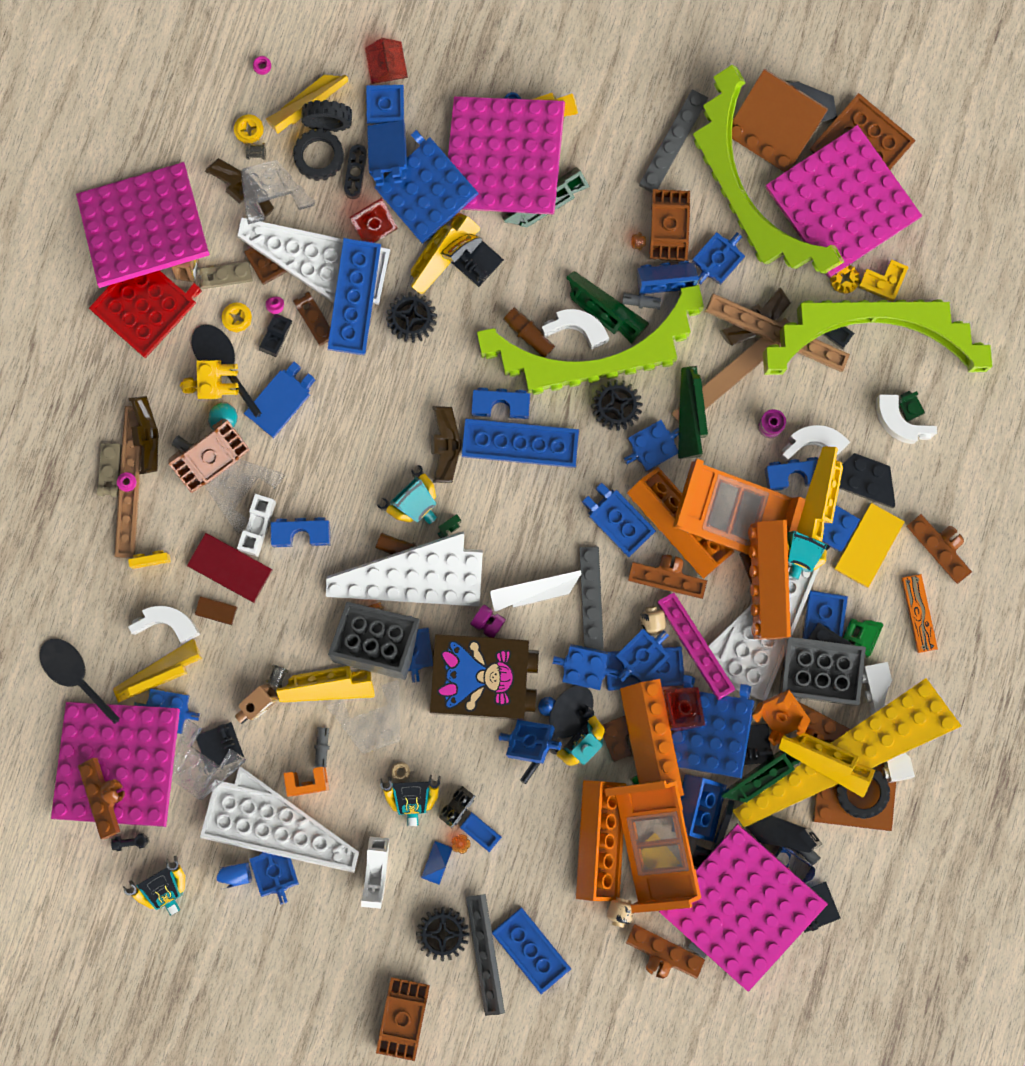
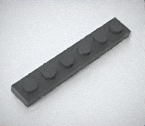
(673, 141)
(591, 598)
(485, 955)

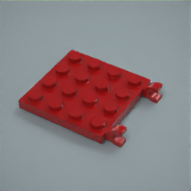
(144, 309)

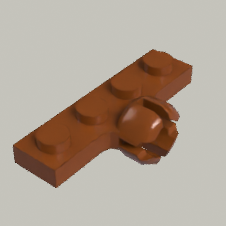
(941, 547)
(668, 577)
(823, 726)
(101, 797)
(664, 954)

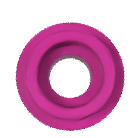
(262, 60)
(275, 305)
(132, 484)

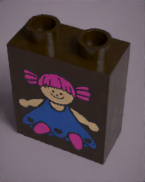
(482, 677)

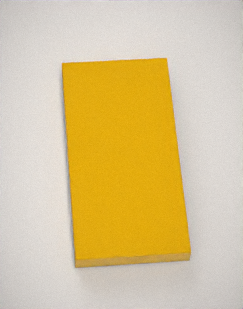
(869, 545)

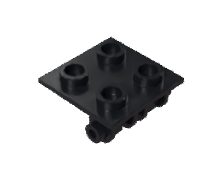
(479, 263)
(218, 742)
(758, 745)
(452, 812)
(829, 913)

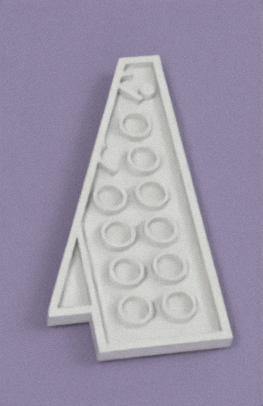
(305, 255)
(423, 574)
(753, 660)
(264, 821)

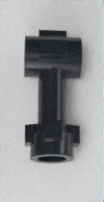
(140, 841)

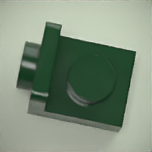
(910, 406)
(450, 525)

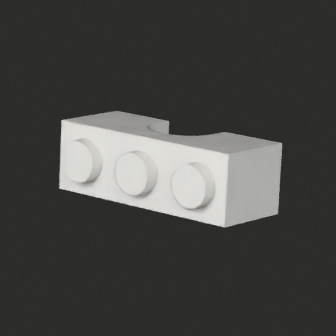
(259, 520)

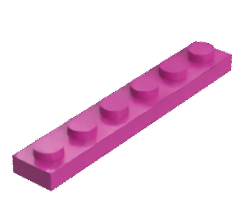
(696, 646)

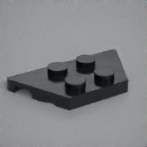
(868, 480)

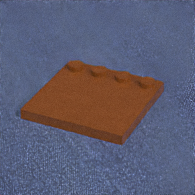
(776, 121)
(884, 135)
(829, 810)

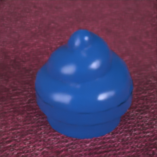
(546, 705)

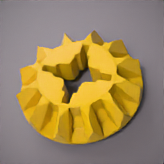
(241, 125)
(846, 287)
(234, 309)

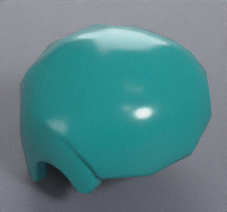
(220, 412)

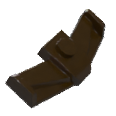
(232, 176)
(772, 309)
(145, 434)
(445, 444)

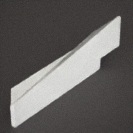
(534, 591)

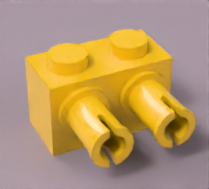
(210, 382)

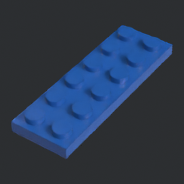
(354, 297)
(520, 443)

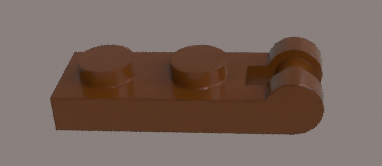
(313, 318)

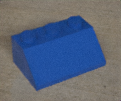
(666, 277)
(701, 806)

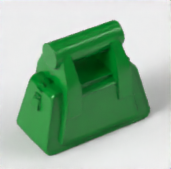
(867, 635)

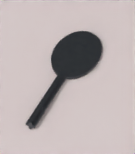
(213, 344)
(67, 668)
(566, 718)

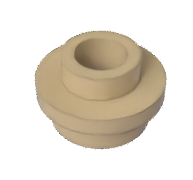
(395, 767)

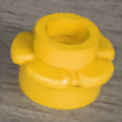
(188, 385)

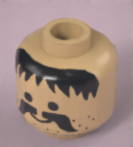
(653, 620)
(620, 912)

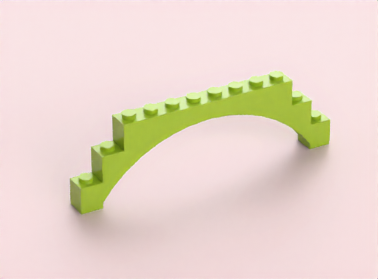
(716, 144)
(924, 317)
(553, 374)

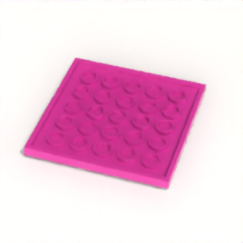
(508, 152)
(844, 198)
(142, 224)
(133, 751)
(746, 908)

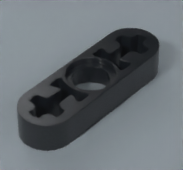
(352, 158)

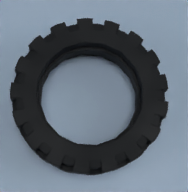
(326, 115)
(314, 136)
(876, 809)

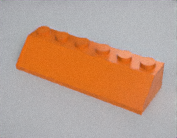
(659, 502)
(769, 580)
(650, 733)
(599, 844)

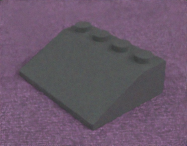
(375, 640)
(823, 671)

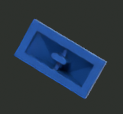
(437, 862)

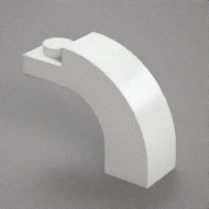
(580, 321)
(891, 420)
(814, 435)
(181, 623)
(375, 872)

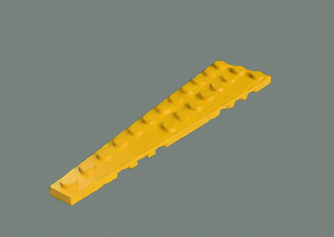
(891, 731)

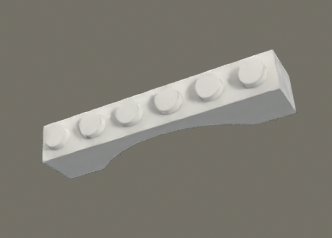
(877, 681)

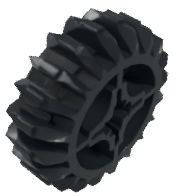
(418, 320)
(623, 401)
(433, 934)

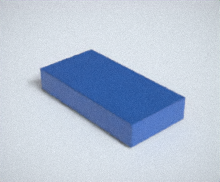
(480, 832)

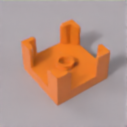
(782, 715)
(292, 783)

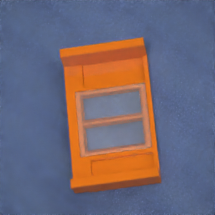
(724, 506)
(657, 846)

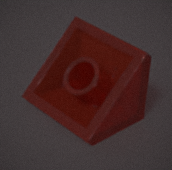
(386, 61)
(373, 222)
(684, 708)

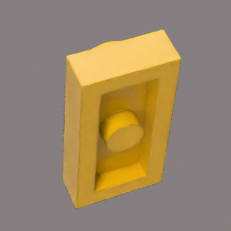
(156, 558)

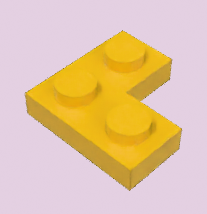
(887, 285)

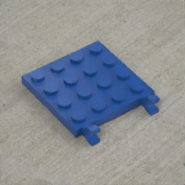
(429, 190)
(723, 740)

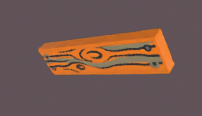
(919, 613)

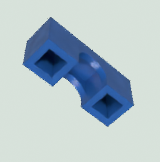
(517, 401)
(778, 473)
(283, 531)

